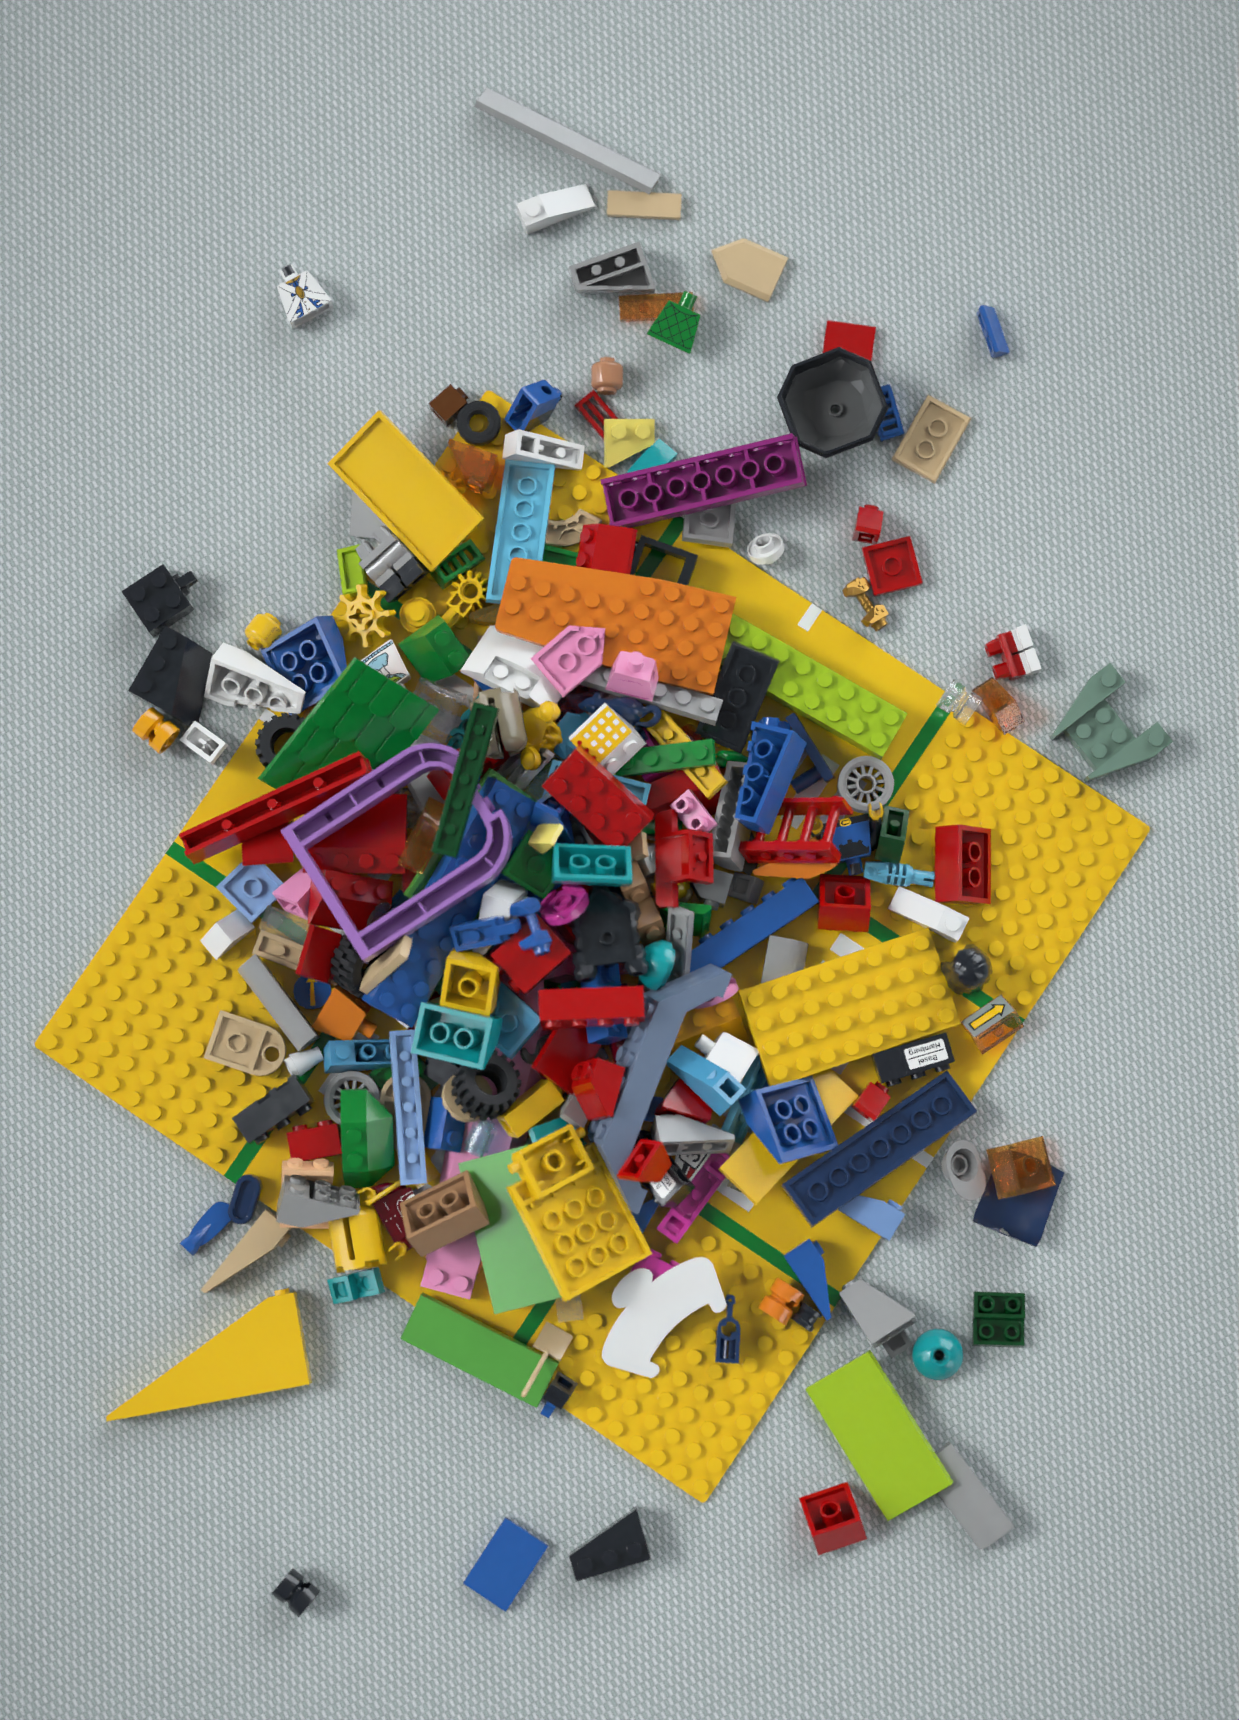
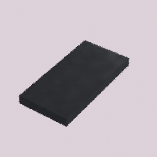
(742, 688)

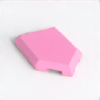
(571, 657)

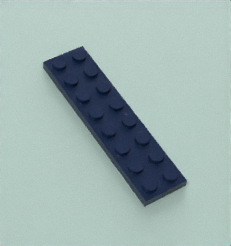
(879, 1148)

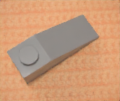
(689, 1136)

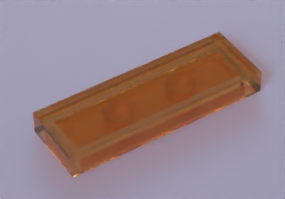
(645, 306)

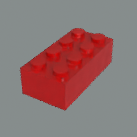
(597, 799)

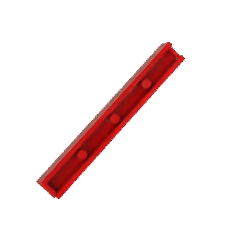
(272, 808)

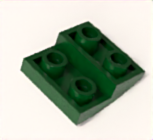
(998, 1319)

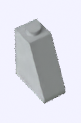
(875, 1312)

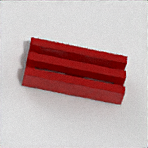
(586, 400)

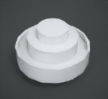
(765, 548)

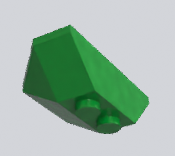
(365, 1138)

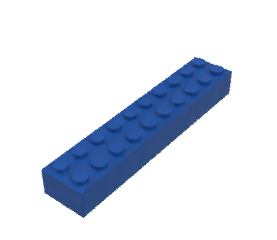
(417, 976)

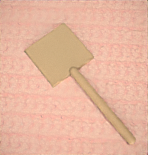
(551, 1342)

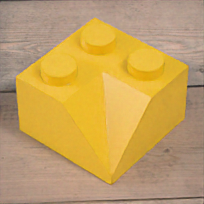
(470, 983)

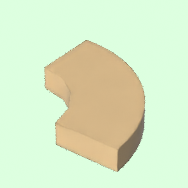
(568, 531)

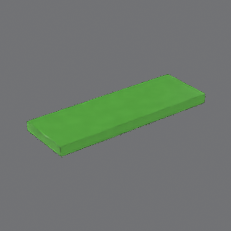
(477, 1349)

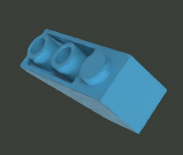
(356, 1055)
(706, 1079)

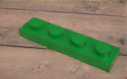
(670, 758)

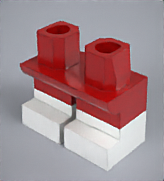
(1008, 645)

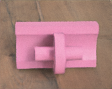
(693, 813)

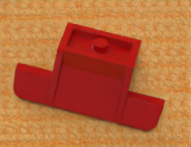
(679, 857)

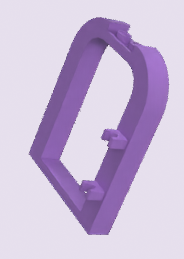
(433, 900)

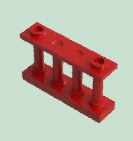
(803, 849)

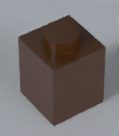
(448, 404)

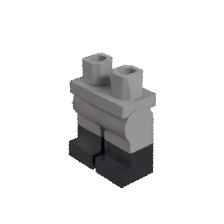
(391, 564)

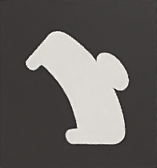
(656, 1309)

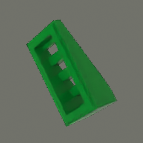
(444, 581)

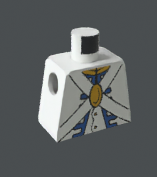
(302, 296)

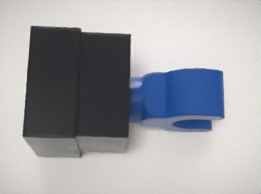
(558, 1393)

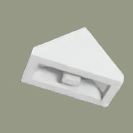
(203, 742)
(226, 933)

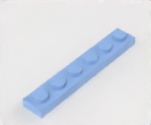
(407, 1108)

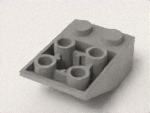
(312, 1202)

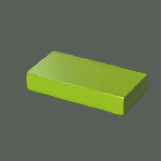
(350, 571)

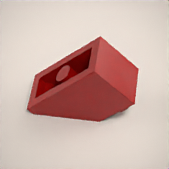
(868, 524)
(871, 1101)
(646, 1162)

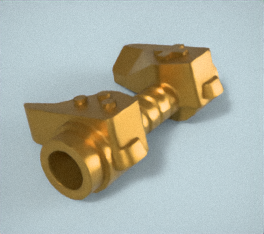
(876, 614)

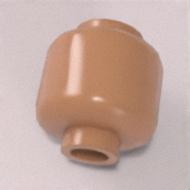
(607, 376)

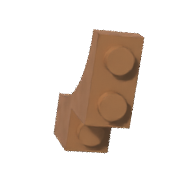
(650, 923)

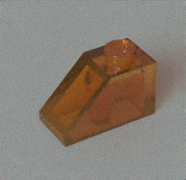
(999, 706)

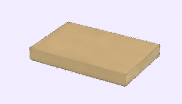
(931, 439)

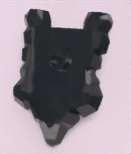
(607, 935)

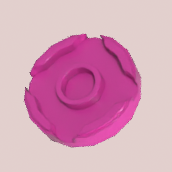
(564, 905)

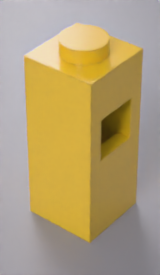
(531, 1108)

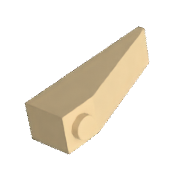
(256, 1243)

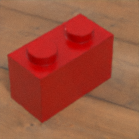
(315, 1142)

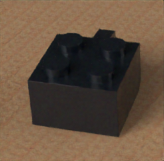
(160, 598)

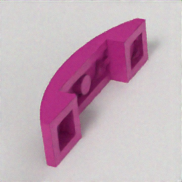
(706, 1183)

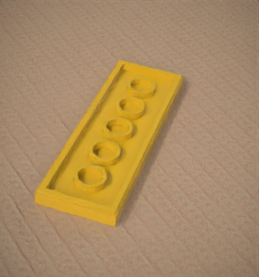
(755, 1168)

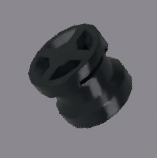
(806, 1316)

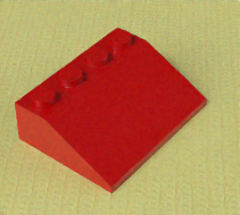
(368, 842)

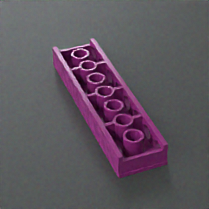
(704, 482)

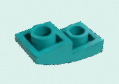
(655, 455)

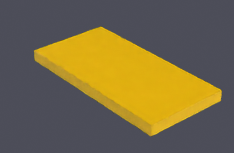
(405, 491)

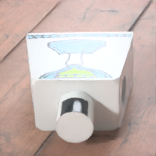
(388, 662)

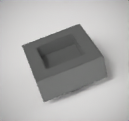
(897, 1344)

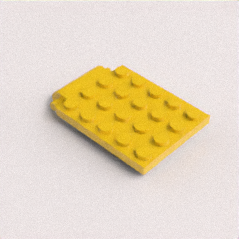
(574, 1211)

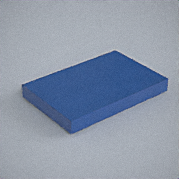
(505, 1564)

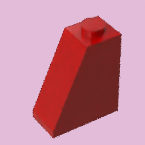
(684, 1102)

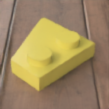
(626, 438)

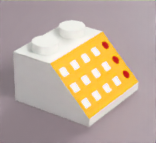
(608, 738)

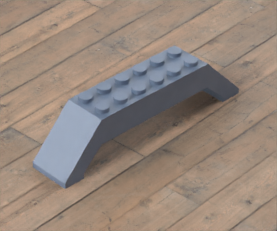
(644, 1060)

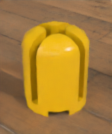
(357, 1241)

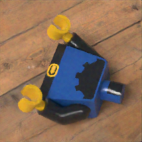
(854, 837)

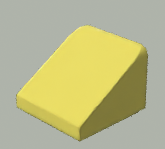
(545, 837)

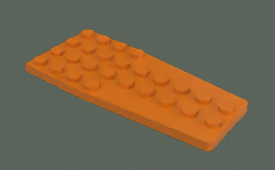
(659, 618)

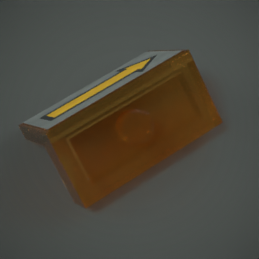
(992, 1023)

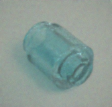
(480, 1137)

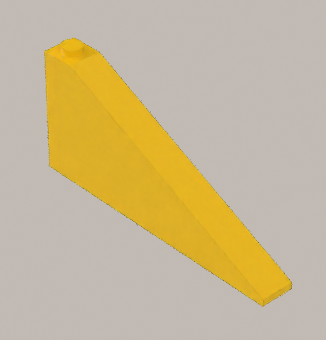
(247, 1358)

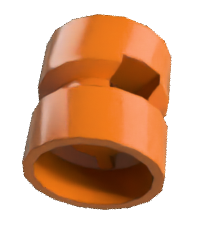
(781, 1301)

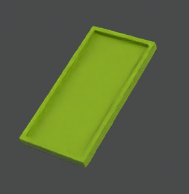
(879, 1435)

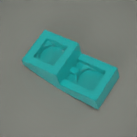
(356, 1285)

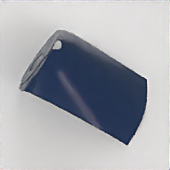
(1019, 1215)

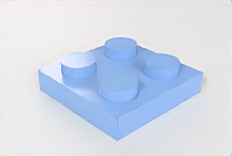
(250, 889)

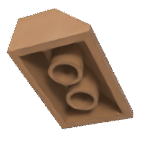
(443, 1214)

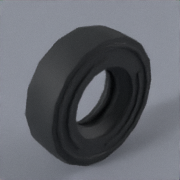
(478, 438)

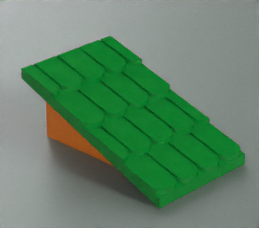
(356, 714)

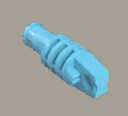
(897, 874)

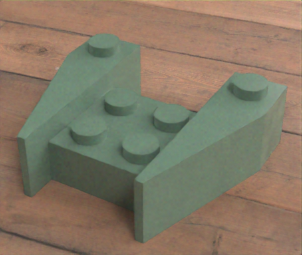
(1101, 733)

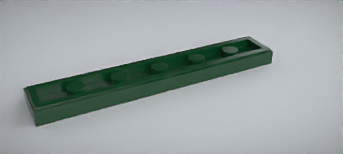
(465, 780)

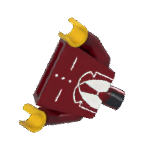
(390, 1213)

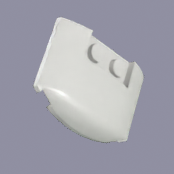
(507, 664)

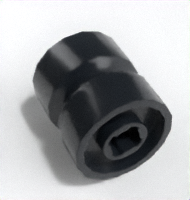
(295, 1592)

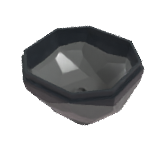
(826, 382)

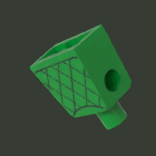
(677, 323)

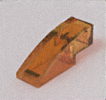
(420, 841)

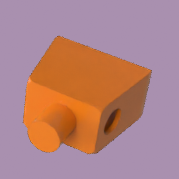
(344, 1016)

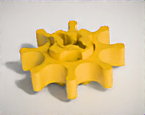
(363, 625)

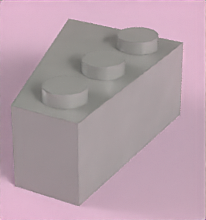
(613, 272)

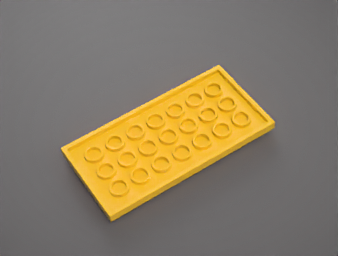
(849, 1007)

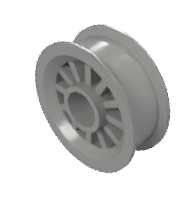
(862, 762)
(335, 1084)

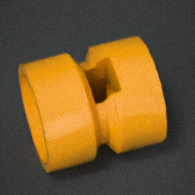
(156, 730)

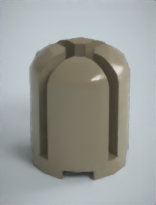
(509, 719)

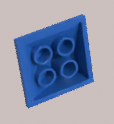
(309, 657)
(789, 1119)

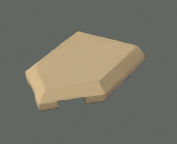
(749, 267)

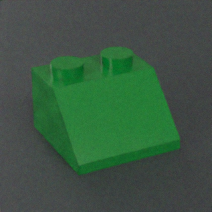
(434, 650)

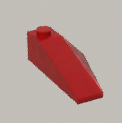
(671, 787)

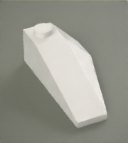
(245, 680)

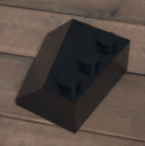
(174, 676)

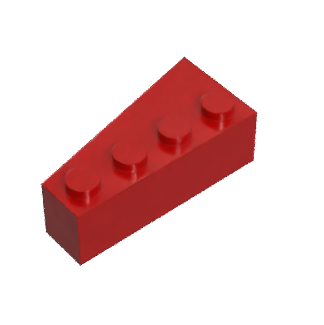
(591, 1007)

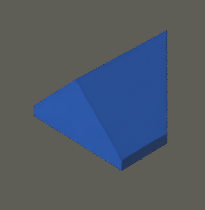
(550, 811)

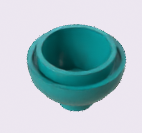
(661, 959)
(924, 1351)

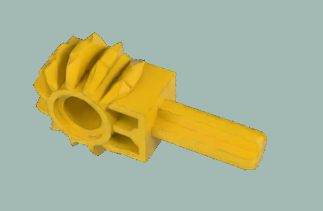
(459, 603)

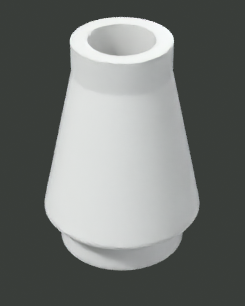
(303, 1061)

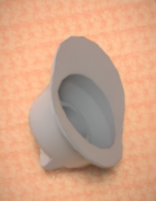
(964, 1169)

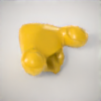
(540, 733)

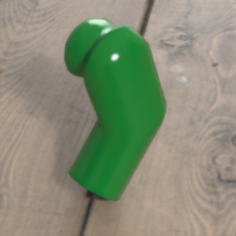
(724, 756)

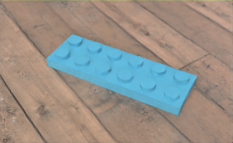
(520, 520)

